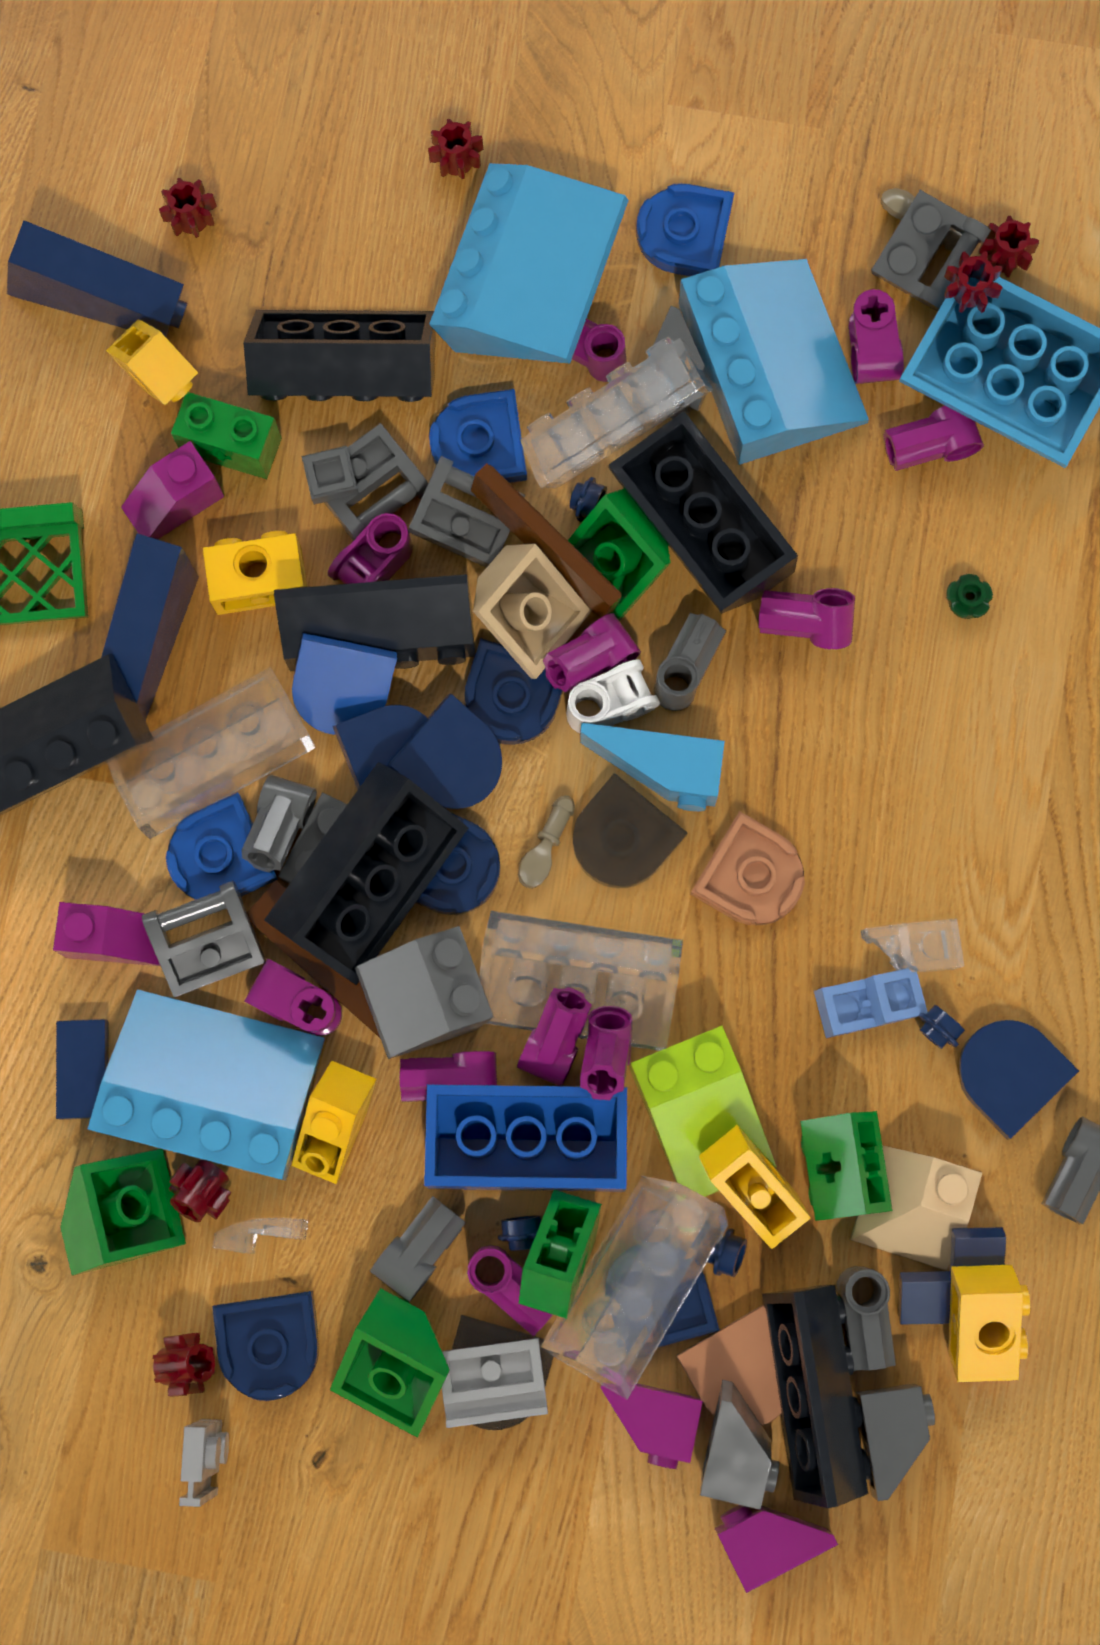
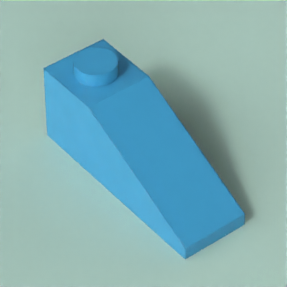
(669, 764)

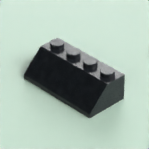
(340, 354)
(705, 514)
(408, 616)
(67, 731)
(367, 872)
(816, 1396)

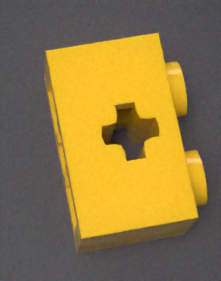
(153, 362)

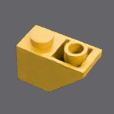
(333, 1121)

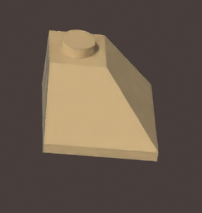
(527, 605)
(926, 1204)

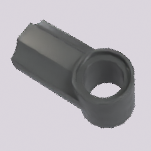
(688, 660)
(280, 813)
(1079, 1174)
(411, 1258)
(867, 1323)

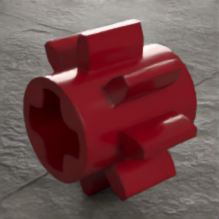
(455, 149)
(188, 207)
(1009, 245)
(978, 268)
(199, 1190)
(184, 1364)

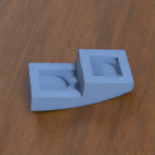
(870, 1002)

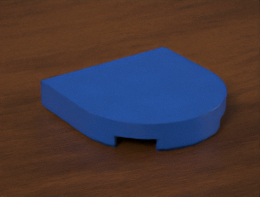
(684, 228)
(479, 432)
(339, 680)
(209, 850)

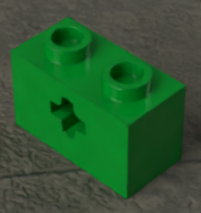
(228, 434)
(845, 1165)
(559, 1254)

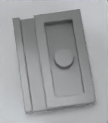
(494, 1383)
(203, 1452)

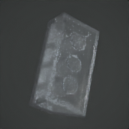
(615, 414)
(210, 753)
(611, 967)
(637, 1283)

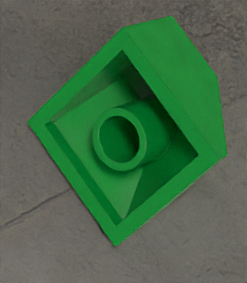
(622, 547)
(119, 1212)
(393, 1364)

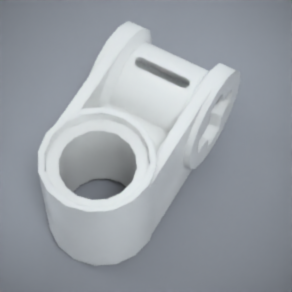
(619, 694)

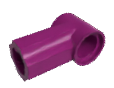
(596, 338)
(940, 435)
(822, 617)
(593, 653)
(553, 1043)
(606, 1052)
(460, 1069)
(507, 1289)

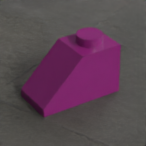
(171, 493)
(102, 935)
(659, 1422)
(769, 1543)

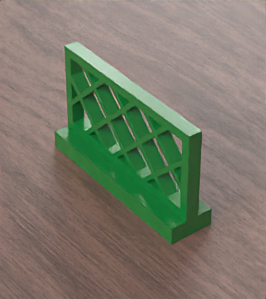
(44, 523)

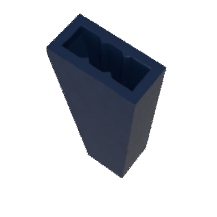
(90, 282)
(149, 614)

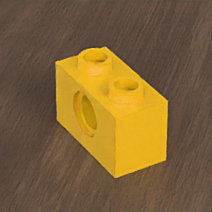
(229, 559)
(754, 1187)
(981, 1297)

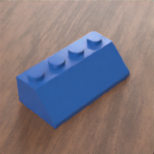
(525, 1139)

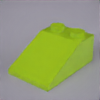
(694, 1100)

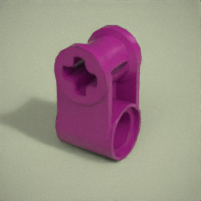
(875, 345)
(368, 557)
(289, 997)

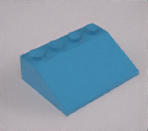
(527, 265)
(770, 356)
(1013, 369)
(208, 1084)

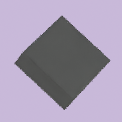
(330, 475)

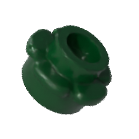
(961, 605)

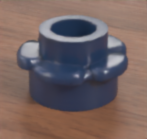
(586, 497)
(940, 1027)
(520, 1231)
(728, 1254)

